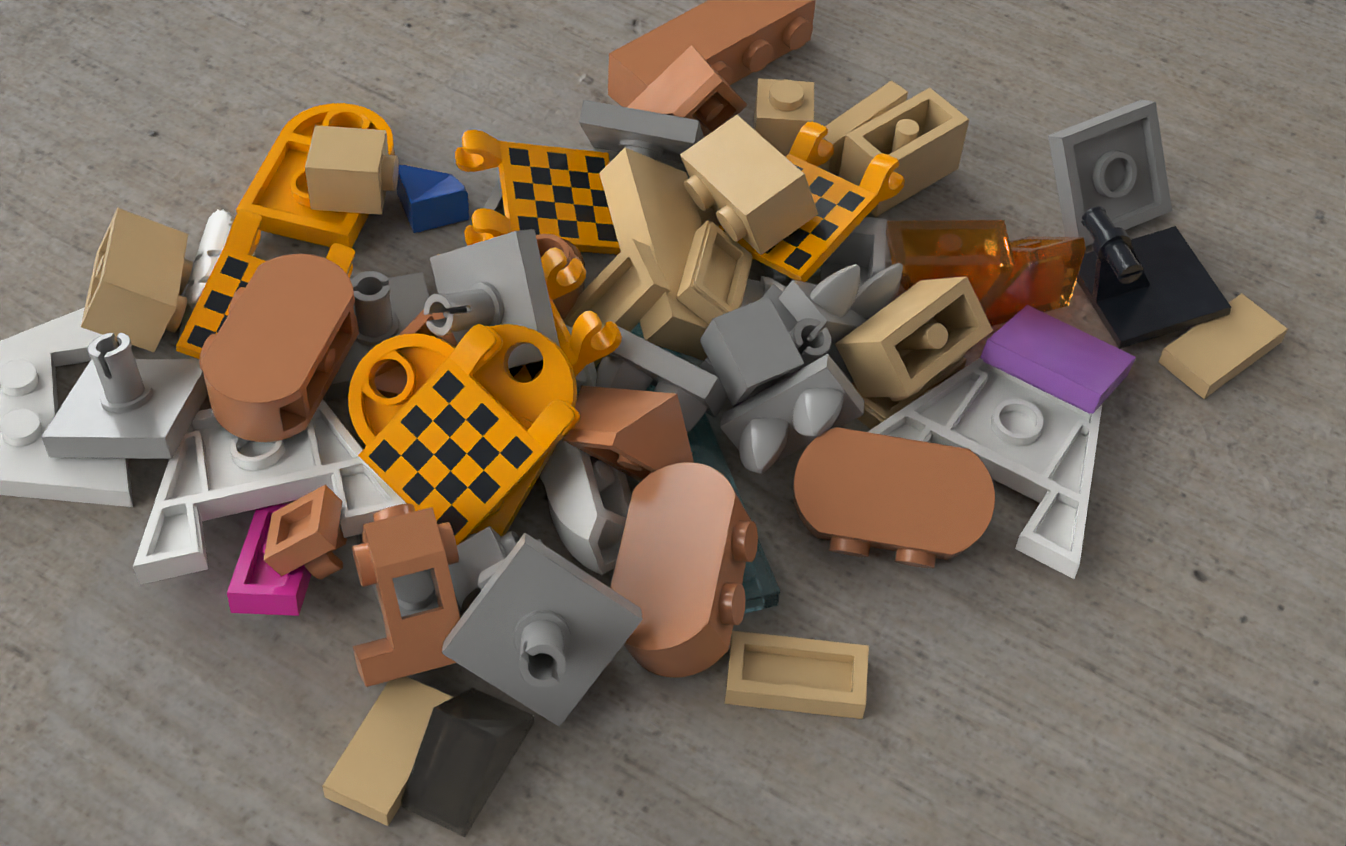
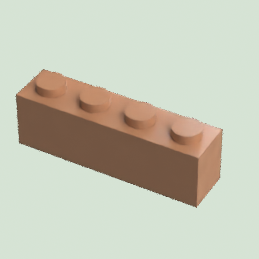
(729, 34)

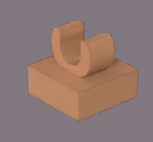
(306, 535)

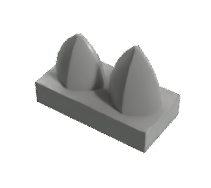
(840, 300)
(641, 363)
(791, 414)

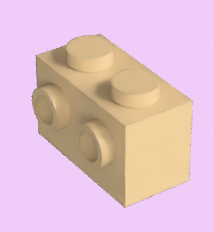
(920, 133)
(748, 185)
(138, 281)
(914, 338)

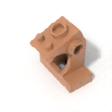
(392, 547)

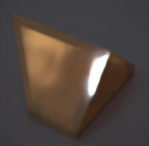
(953, 250)
(1041, 276)

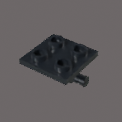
(1145, 282)

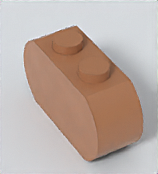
(280, 347)
(892, 496)
(684, 567)

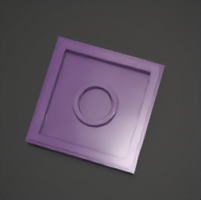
(1058, 358)

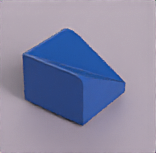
(431, 198)

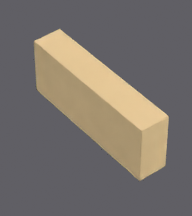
(655, 209)

